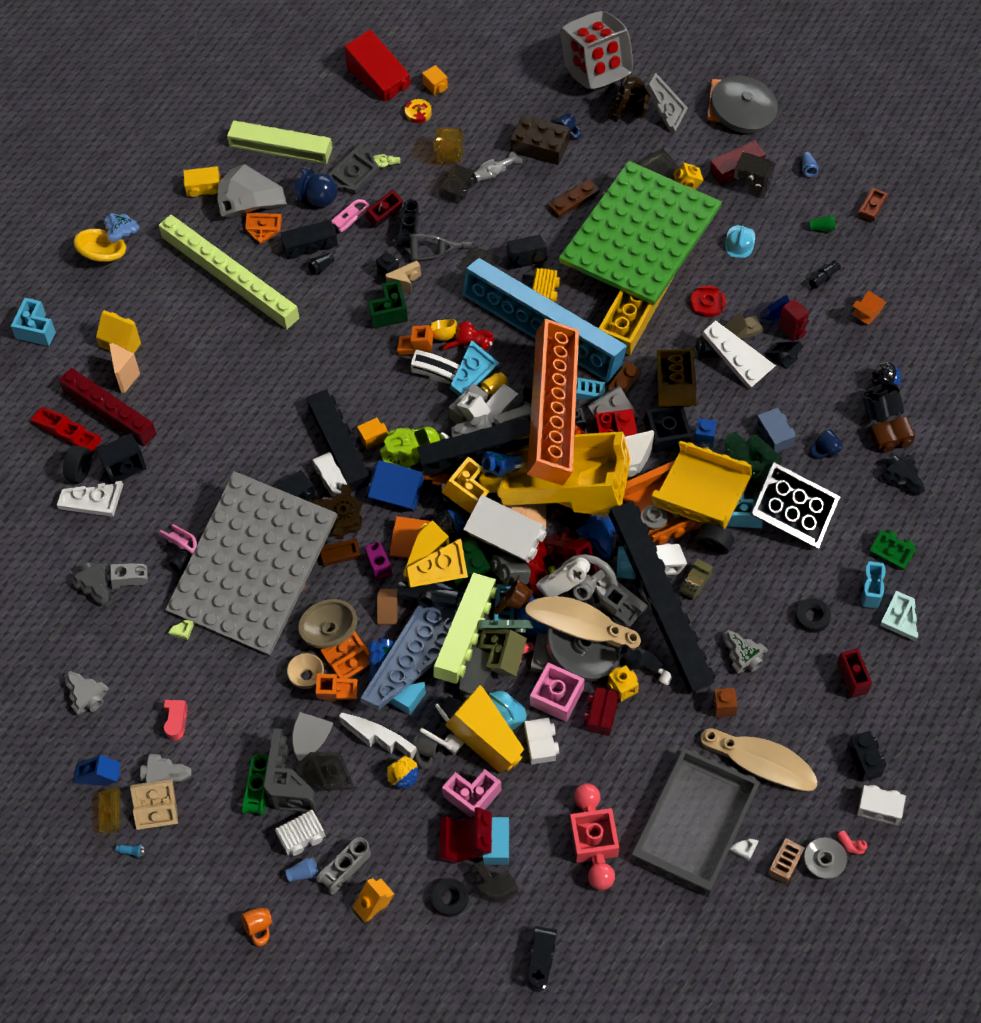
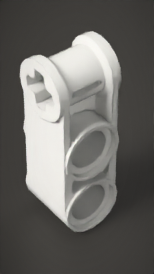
(329, 473)
(564, 578)

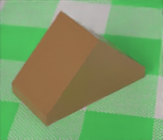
(387, 607)

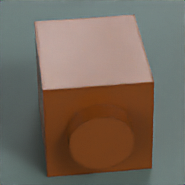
(725, 702)

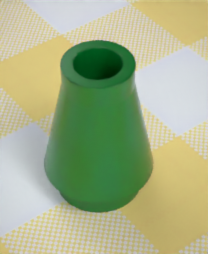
(824, 224)

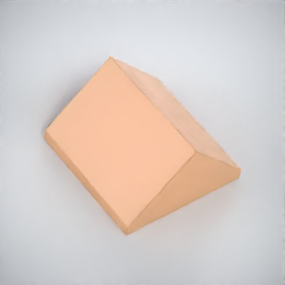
(124, 366)

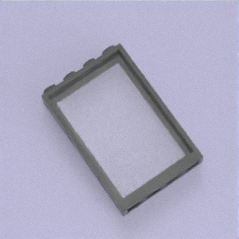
(695, 821)

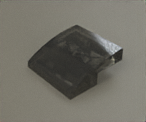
(660, 163)

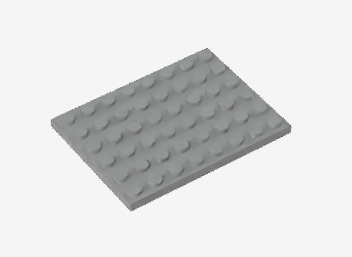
(252, 563)

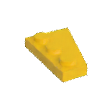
(439, 566)

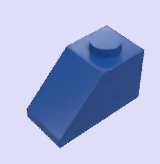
(97, 771)

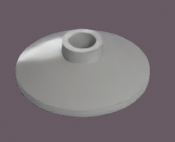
(827, 849)

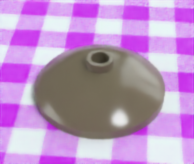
(328, 623)

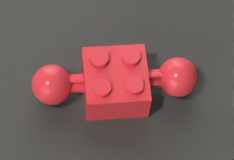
(594, 836)

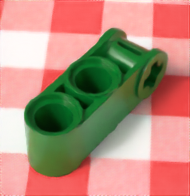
(256, 799)

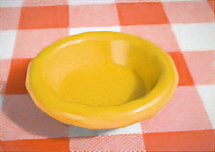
(96, 246)

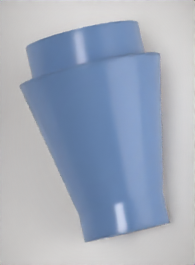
(809, 165)
(303, 870)

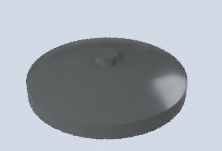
(744, 104)
(582, 657)

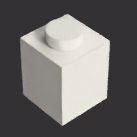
(473, 406)

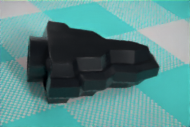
(904, 473)

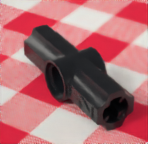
(428, 595)

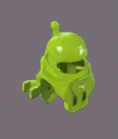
(403, 444)

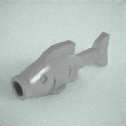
(491, 168)

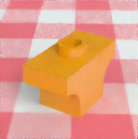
(372, 899)

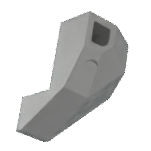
(246, 191)

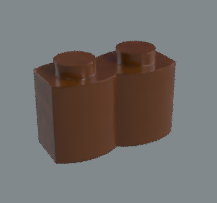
(892, 434)

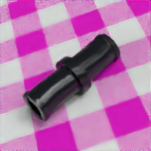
(824, 274)

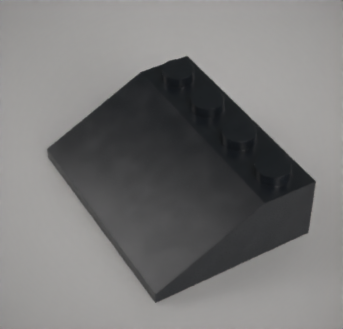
(793, 504)

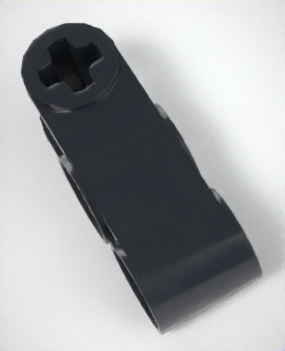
(409, 221)
(541, 957)

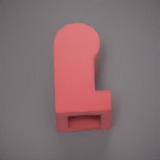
(176, 721)

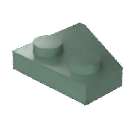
(518, 625)

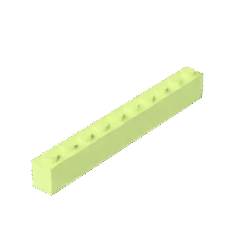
(229, 271)

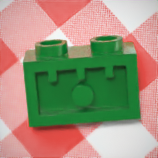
(893, 549)

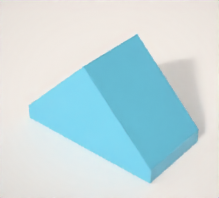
(409, 697)

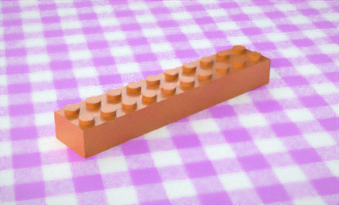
(553, 403)

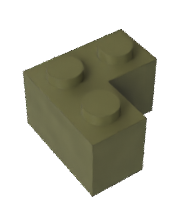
(504, 649)

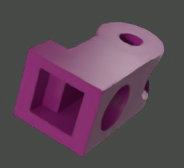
(378, 561)

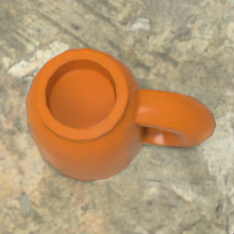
(255, 922)

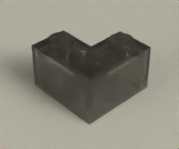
(756, 172)

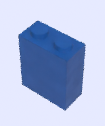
(395, 485)

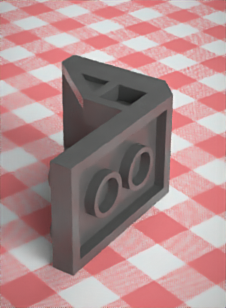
(293, 792)

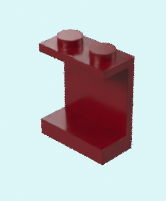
(466, 837)

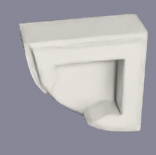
(745, 848)

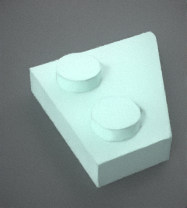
(901, 616)

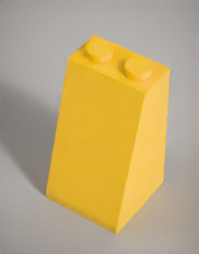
(486, 731)

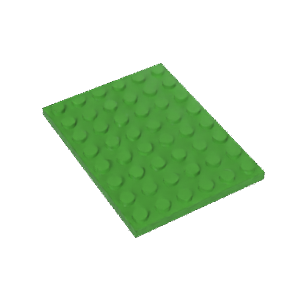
(640, 232)

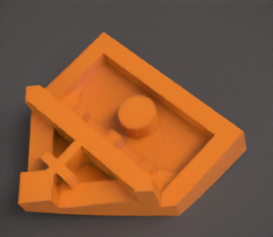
(263, 225)

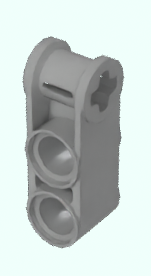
(340, 875)

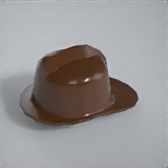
(515, 597)

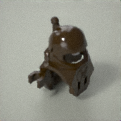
(631, 89)
(347, 520)

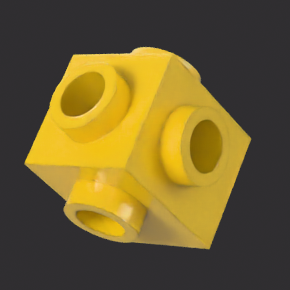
(688, 175)
(623, 682)

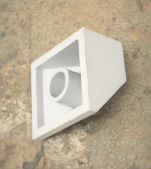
(640, 449)

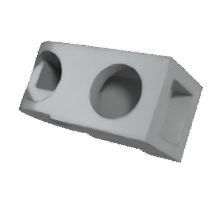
(128, 575)

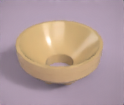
(303, 663)

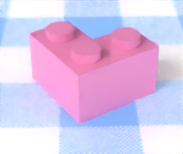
(468, 796)

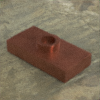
(873, 204)

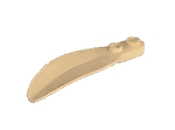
(580, 621)
(762, 759)

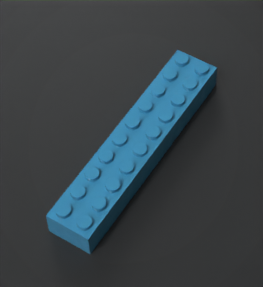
(528, 309)

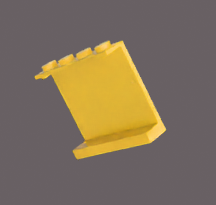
(703, 485)

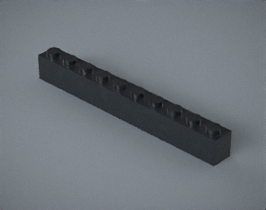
(661, 597)

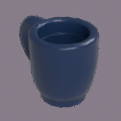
(569, 121)
(828, 443)

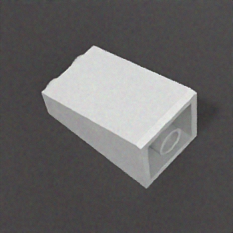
(505, 529)

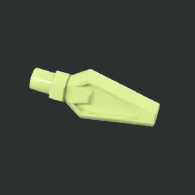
(383, 160)

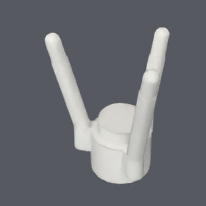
(452, 742)

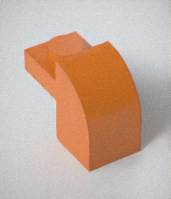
(868, 307)
(420, 339)
(333, 688)

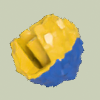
(403, 772)

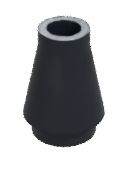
(320, 263)

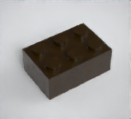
(540, 139)

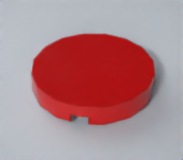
(709, 306)

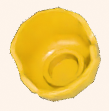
(444, 329)

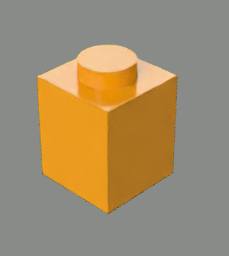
(435, 80)
(372, 433)

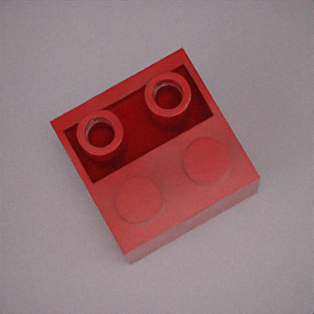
(617, 422)

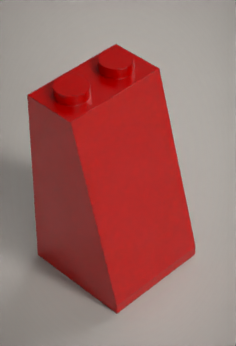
(376, 66)

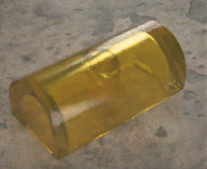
(109, 810)

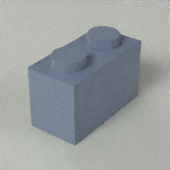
(776, 430)

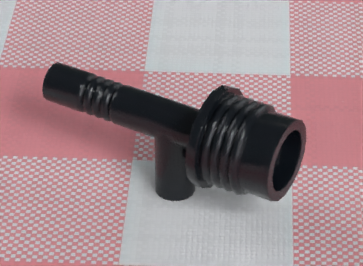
(181, 558)

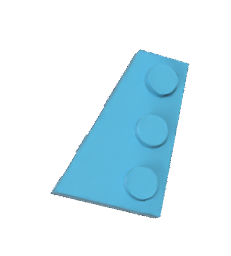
(473, 369)

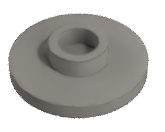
(654, 517)

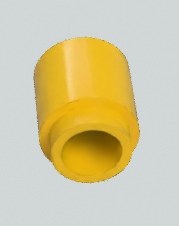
(493, 383)

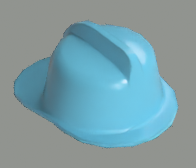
(740, 241)
(509, 708)

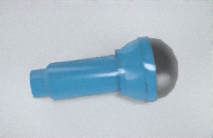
(139, 851)

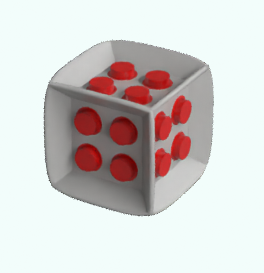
(597, 49)

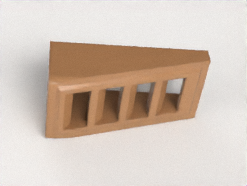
(779, 874)

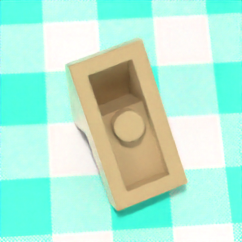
(405, 274)

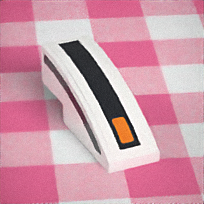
(434, 366)

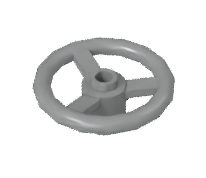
(585, 589)

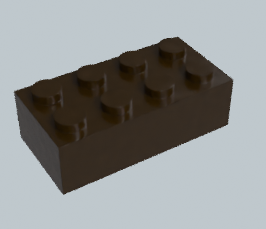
(676, 378)

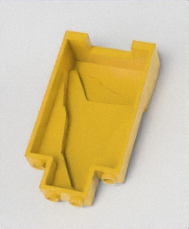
(594, 487)

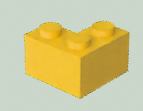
(463, 486)

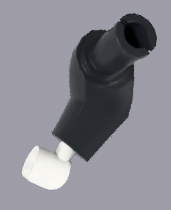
(644, 660)

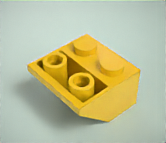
(117, 331)

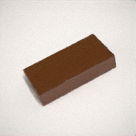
(340, 552)

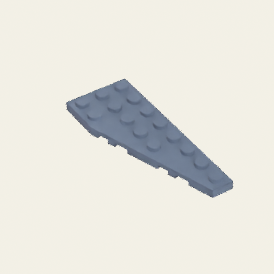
(412, 652)

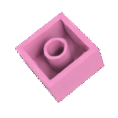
(557, 692)

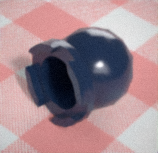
(316, 188)

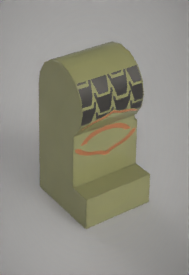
(696, 579)

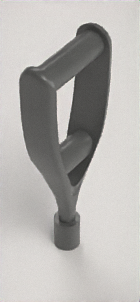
(441, 246)

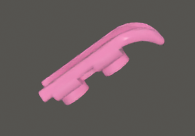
(353, 215)
(174, 537)

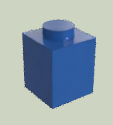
(705, 430)

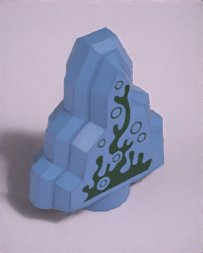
(119, 226)

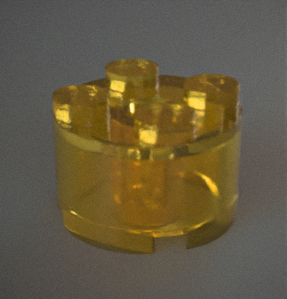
(449, 145)

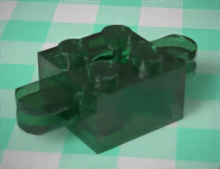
(749, 452)

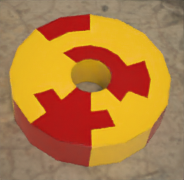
(418, 105)

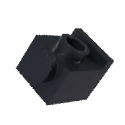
(386, 262)

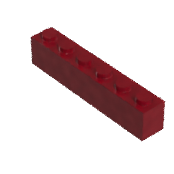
(107, 406)

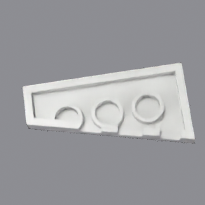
(738, 355)

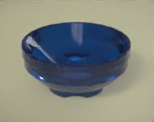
(774, 311)

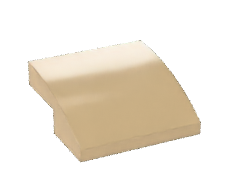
(154, 804)

